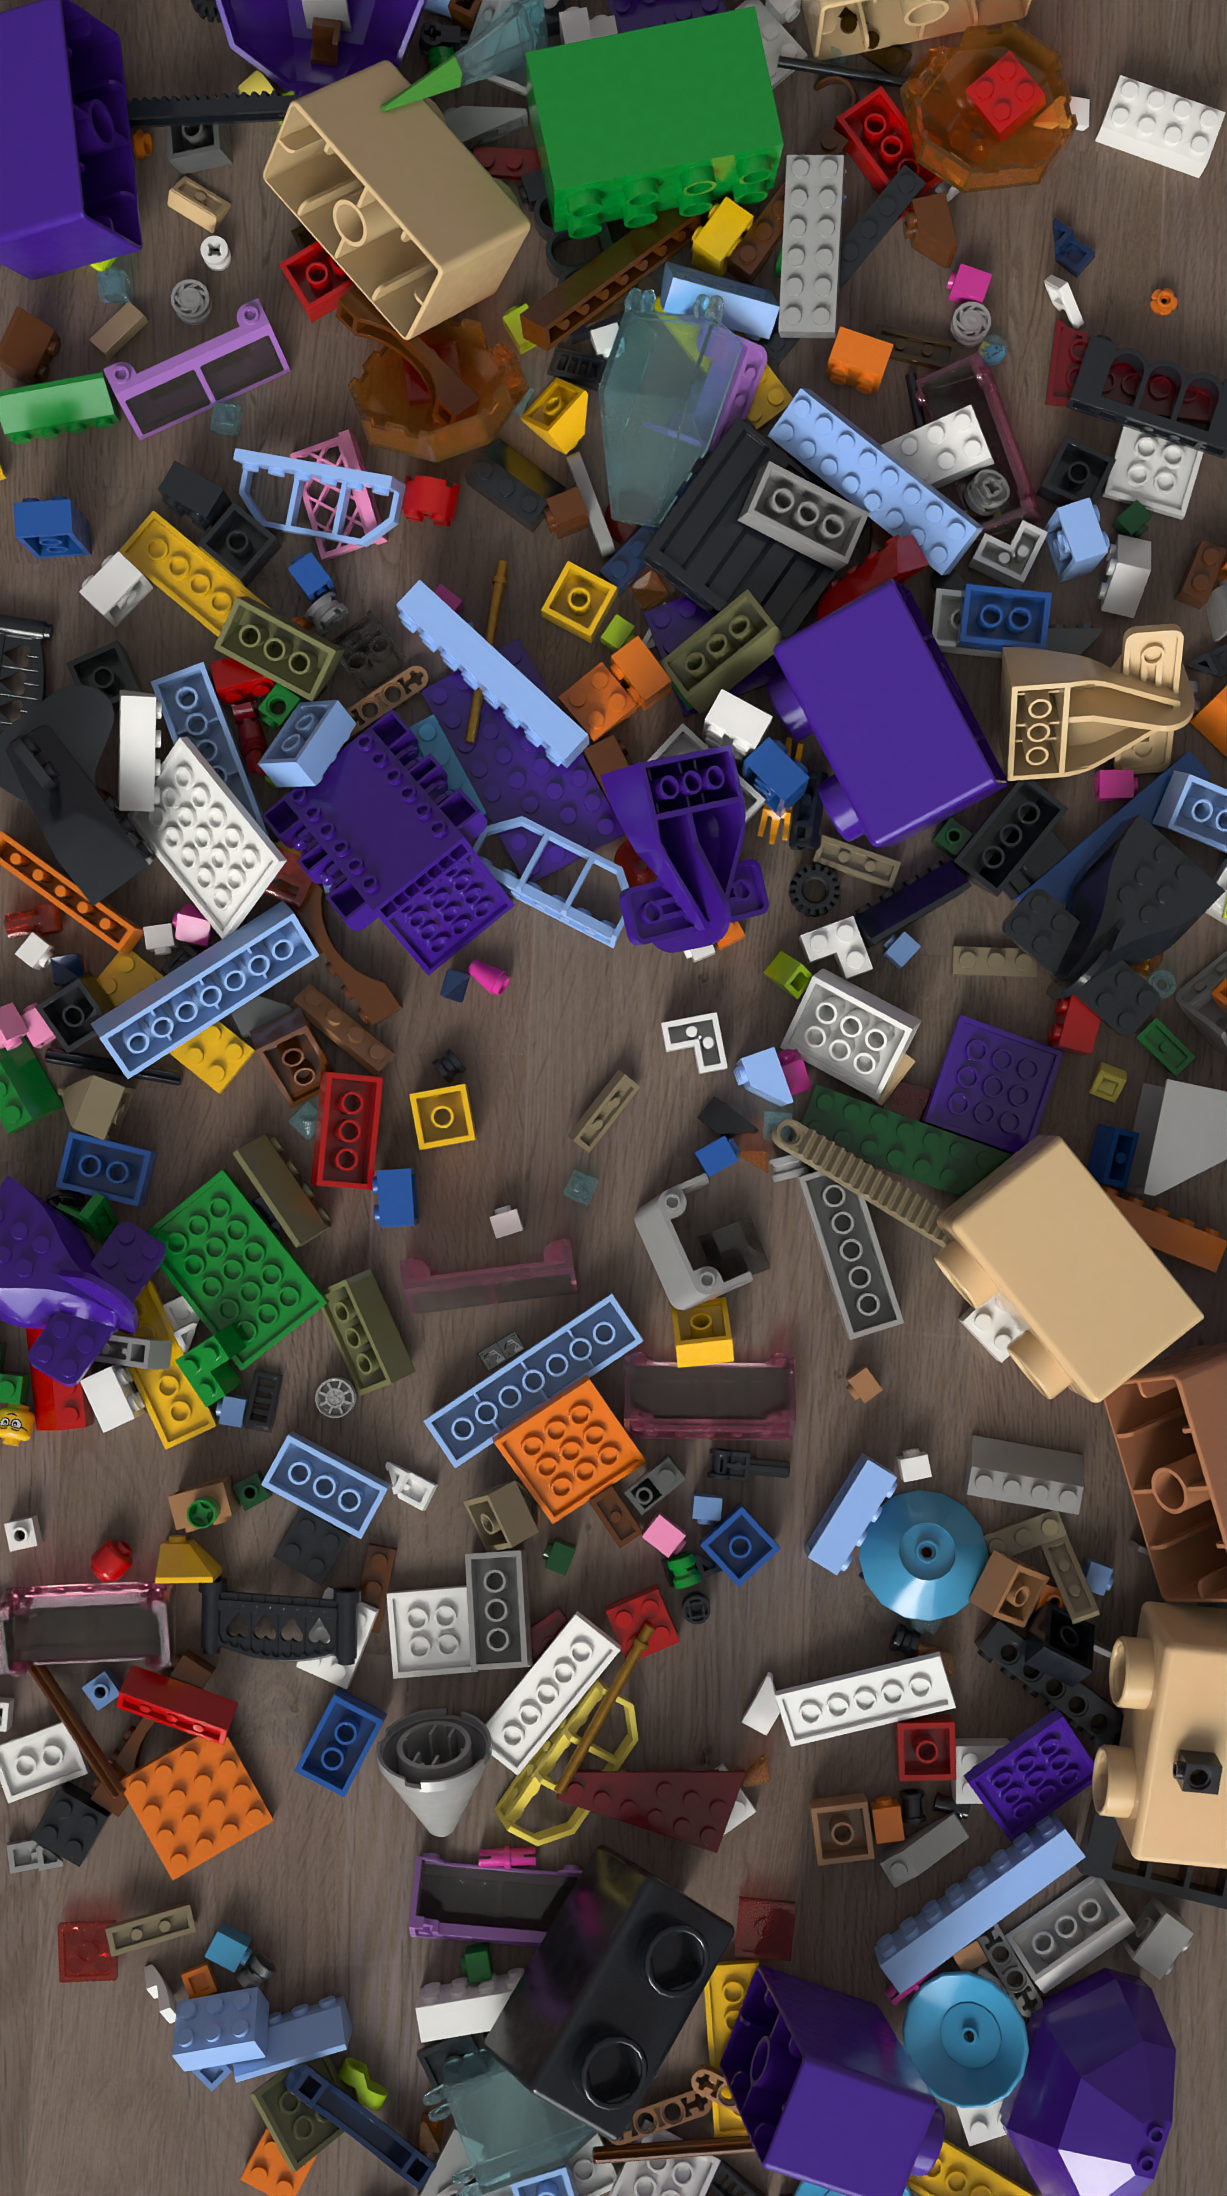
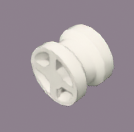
(219, 259)

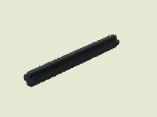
(110, 1066)

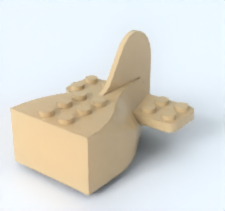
(1076, 713)

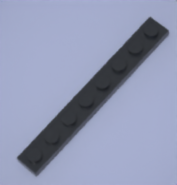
(861, 242)

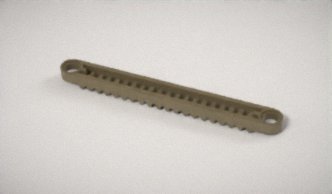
(862, 1179)

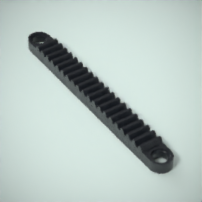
(208, 110)

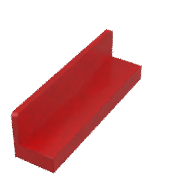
(177, 1704)

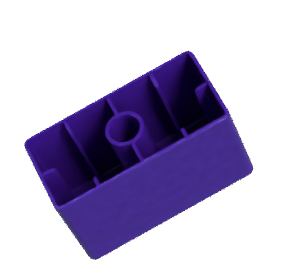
(63, 159)
(884, 717)
(829, 2089)

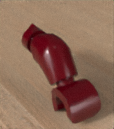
(250, 732)

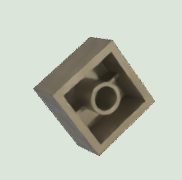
(97, 1105)
(504, 1515)

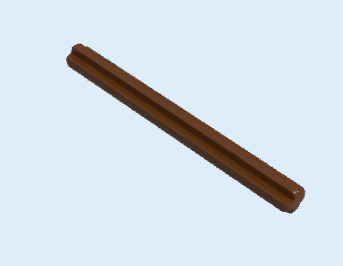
(77, 1730)
(671, 2149)

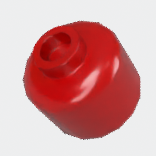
(111, 1560)

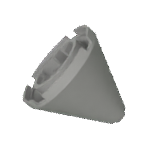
(435, 1764)

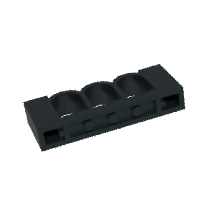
(535, 195)
(1090, 379)
(1099, 1848)

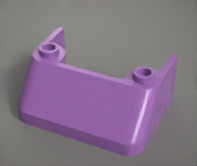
(742, 387)

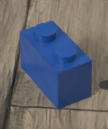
(311, 577)
(717, 1155)
(1112, 1155)

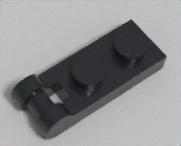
(808, 816)

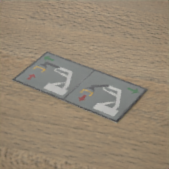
(501, 1351)

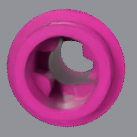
(490, 977)

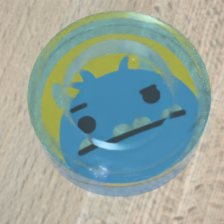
(993, 349)

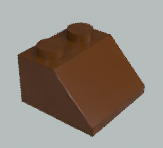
(931, 229)
(28, 348)

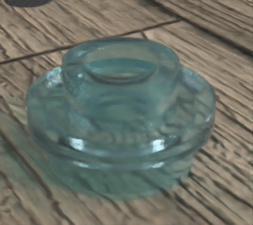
(1169, 980)

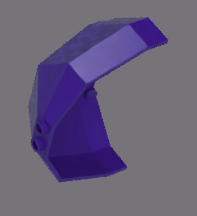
(279, 43)
(1094, 2089)

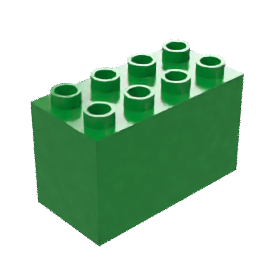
(654, 121)

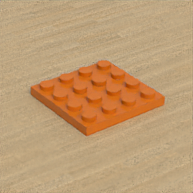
(569, 1449)
(195, 1802)

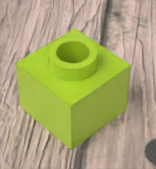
(618, 633)

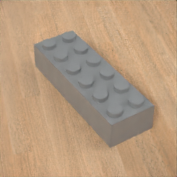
(811, 246)
(850, 1256)

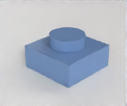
(213, 2075)

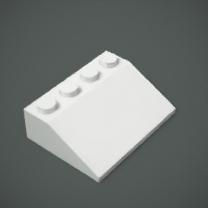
(850, 1033)

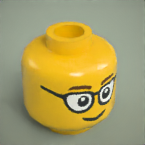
(16, 1424)

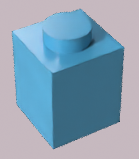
(229, 1948)

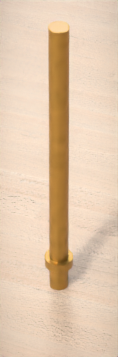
(499, 582)
(639, 1644)

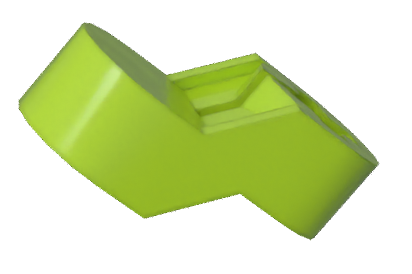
(356, 2075)

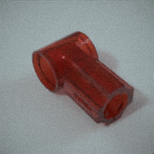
(42, 920)

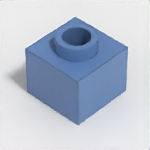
(900, 949)
(232, 1410)
(706, 1508)
(1098, 1576)
(109, 1682)

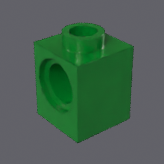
(277, 695)

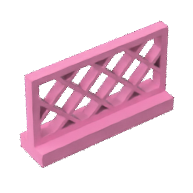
(364, 500)

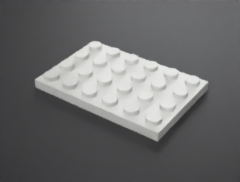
(208, 839)

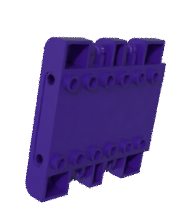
(394, 844)

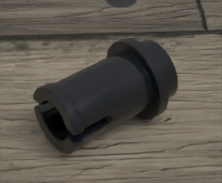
(947, 1805)

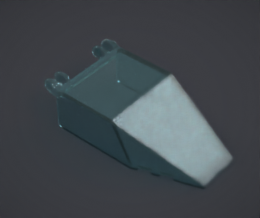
(662, 401)
(502, 2125)

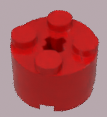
(431, 500)

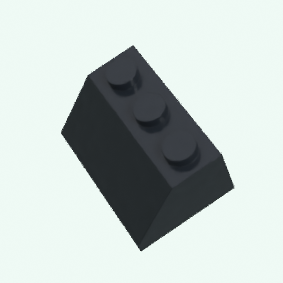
(513, 483)

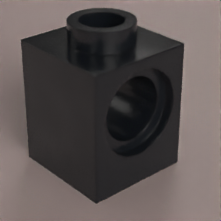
(1206, 1780)

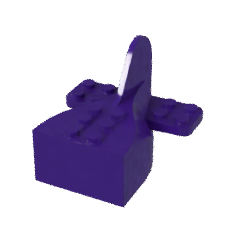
(689, 830)
(62, 1287)

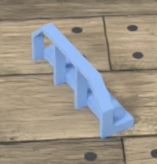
(328, 475)
(555, 905)

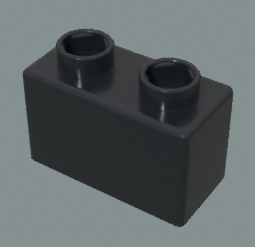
(608, 1992)

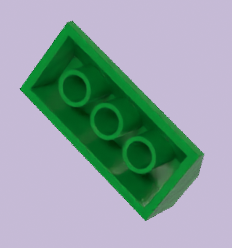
(58, 408)
(24, 1089)

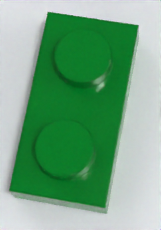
(1165, 1047)

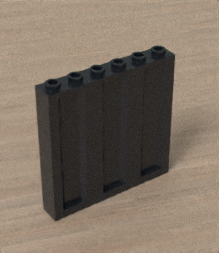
(716, 556)

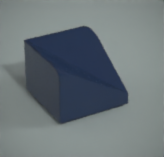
(67, 968)
(454, 985)

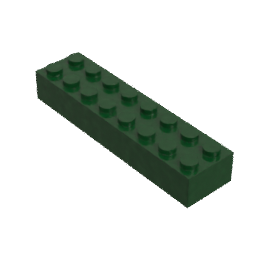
(900, 1142)

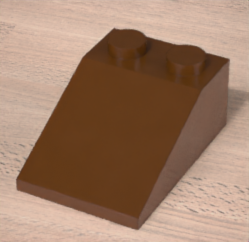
(292, 1055)

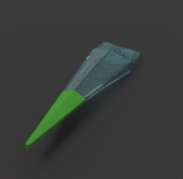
(490, 53)

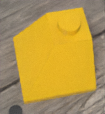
(559, 415)
(185, 1562)

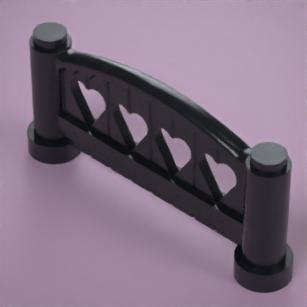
(14, 634)
(336, 1614)

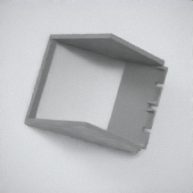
(1178, 1137)

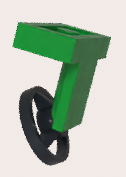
(94, 1218)

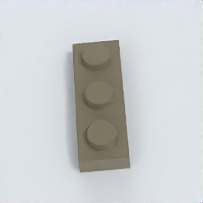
(857, 862)
(992, 962)
(603, 1111)
(1026, 1533)
(1070, 1580)
(150, 1929)

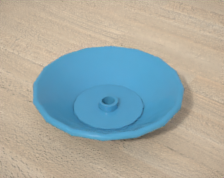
(907, 1580)
(950, 2063)

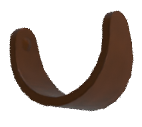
(838, 80)

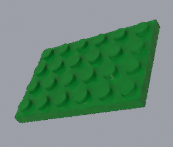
(235, 1268)

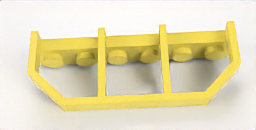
(544, 1761)

